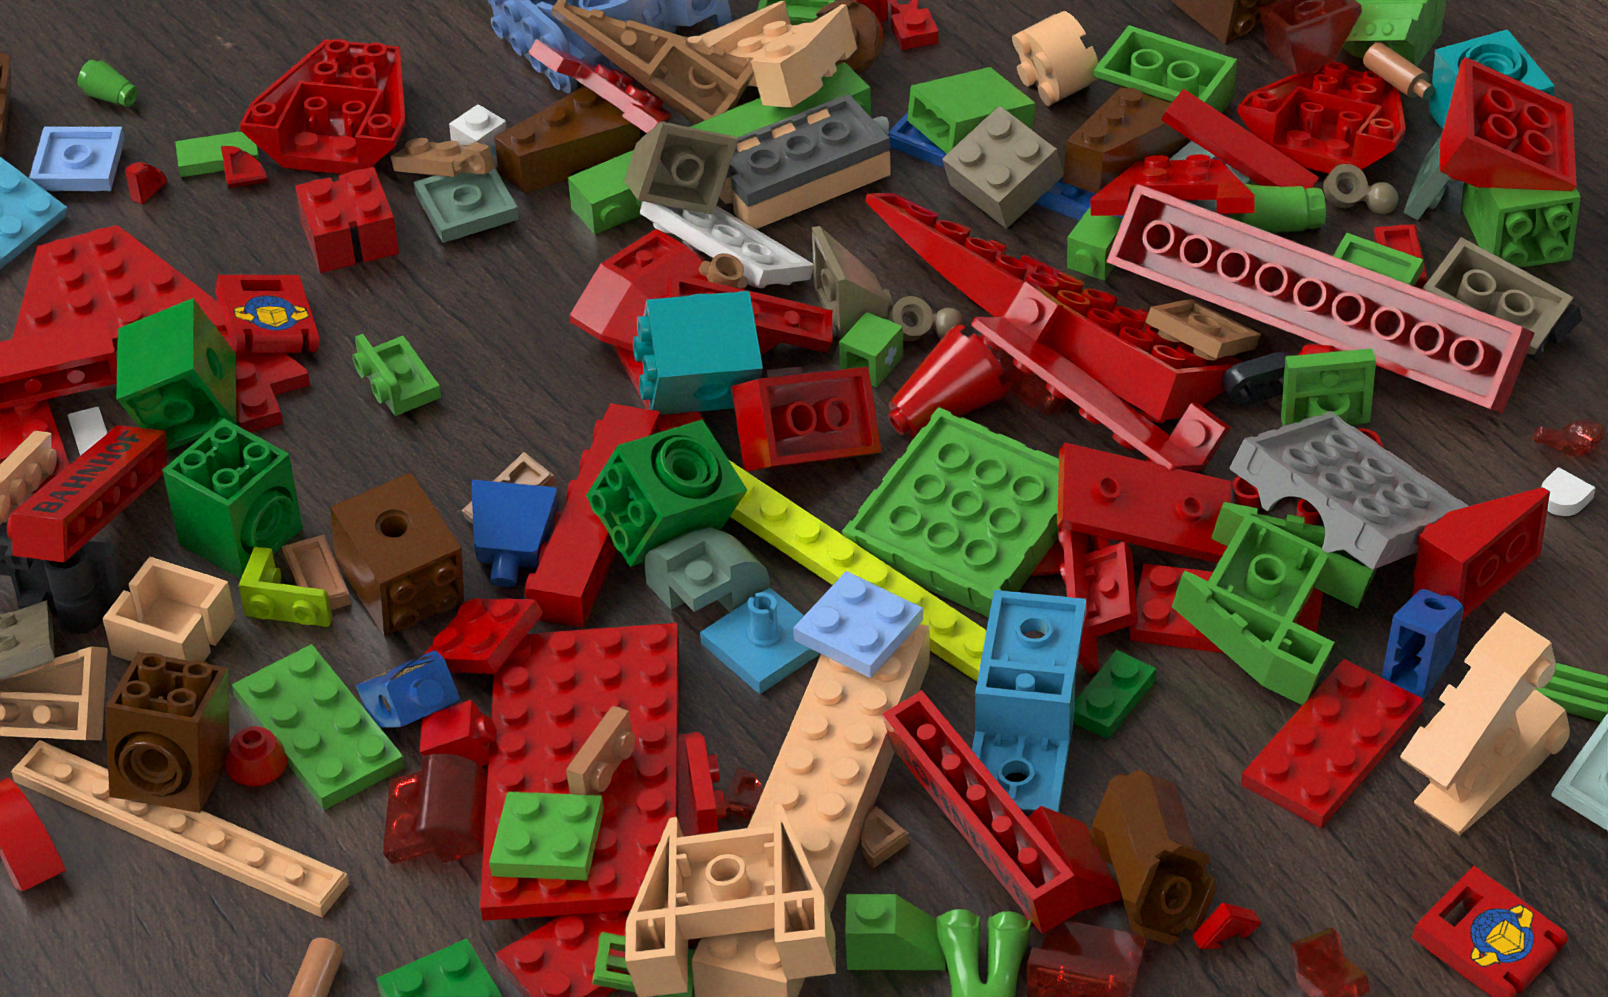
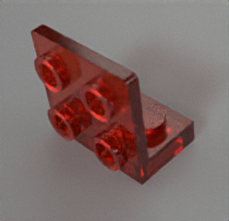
(1084, 962)

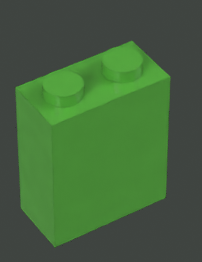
(957, 104)

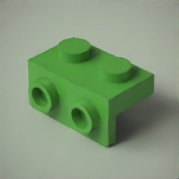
(395, 374)

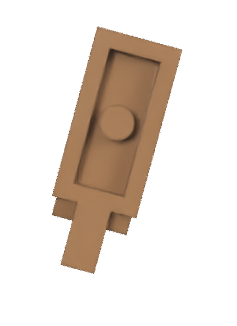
(443, 158)

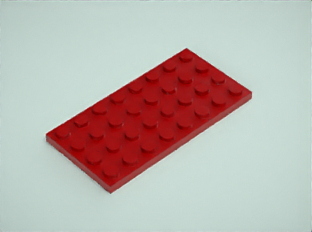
(544, 711)

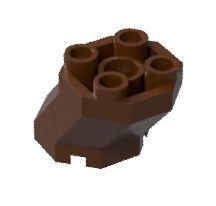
(1153, 855)

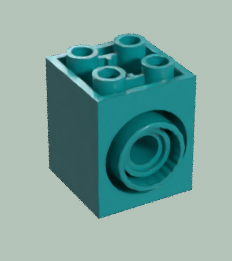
(1497, 51)
(696, 351)

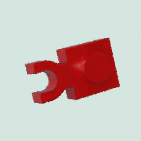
(912, 25)

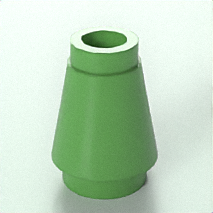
(105, 83)

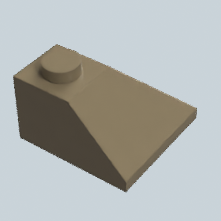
(845, 284)

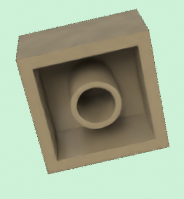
(1003, 167)

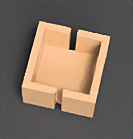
(169, 613)

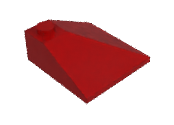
(1507, 134)

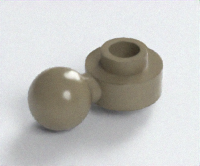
(1380, 197)
(923, 318)

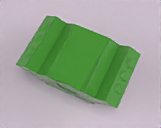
(1402, 25)

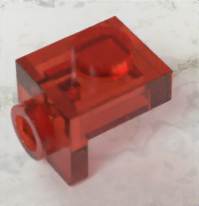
(1323, 968)

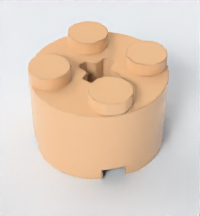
(1055, 57)

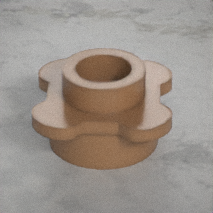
(724, 270)

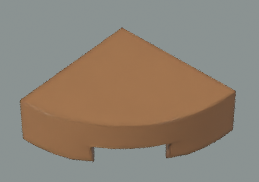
(881, 837)

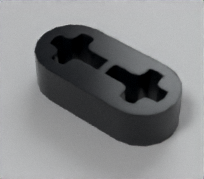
(1255, 379)

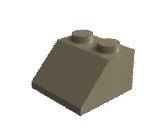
(680, 167)

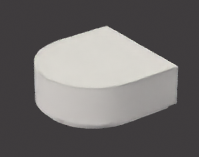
(1567, 493)

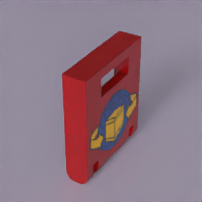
(269, 310)
(1494, 939)

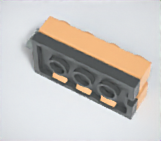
(806, 161)

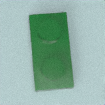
(1113, 694)

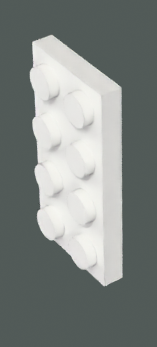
(762, 257)

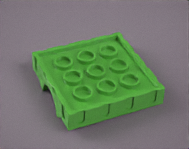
(962, 512)

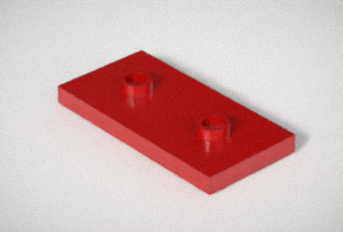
(1140, 502)

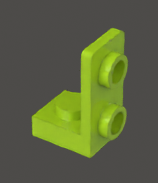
(268, 599)

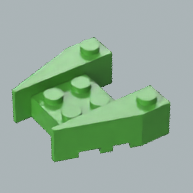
(1260, 592)

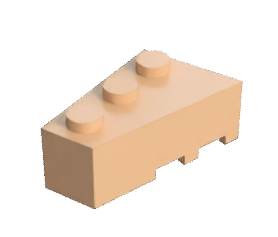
(57, 698)

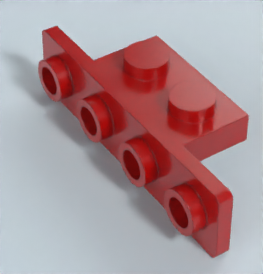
(1107, 585)
(697, 802)

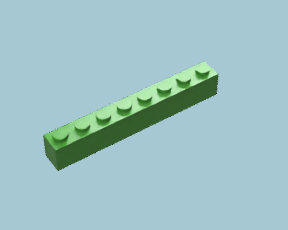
(606, 201)

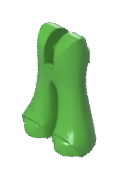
(1005, 946)

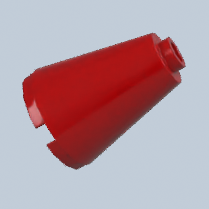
(954, 376)

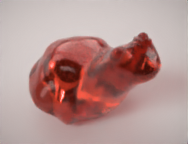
(1573, 439)

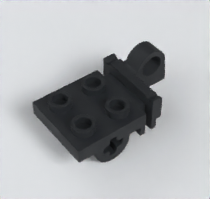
(76, 589)

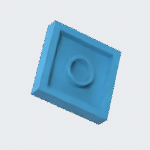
(759, 640)

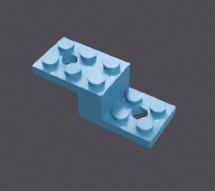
(1028, 694)

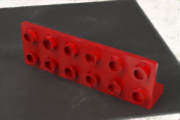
(1022, 336)

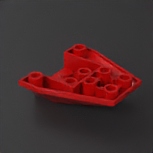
(332, 109)
(1327, 117)
(627, 280)

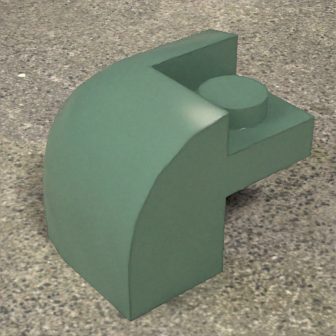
(704, 568)

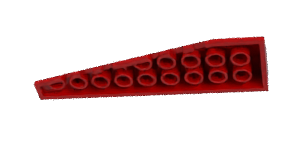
(1090, 331)

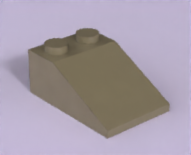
(1499, 289)

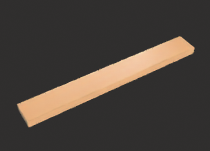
(190, 834)

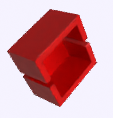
(334, 207)

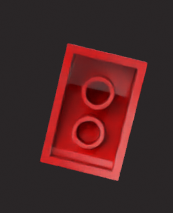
(806, 418)
(1481, 547)

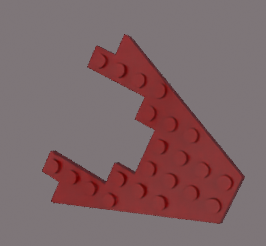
(124, 281)

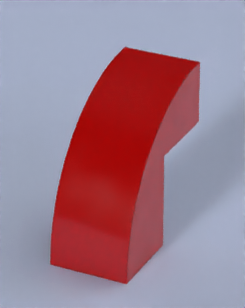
(24, 841)

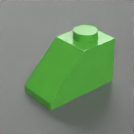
(890, 935)

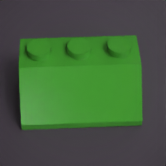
(1166, 66)

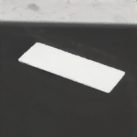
(87, 427)

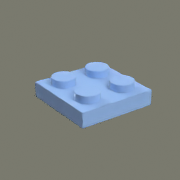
(77, 158)
(858, 624)

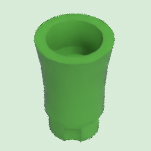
(1285, 209)

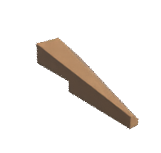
(681, 73)

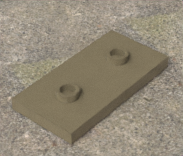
(26, 639)

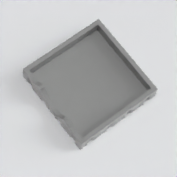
(1364, 493)

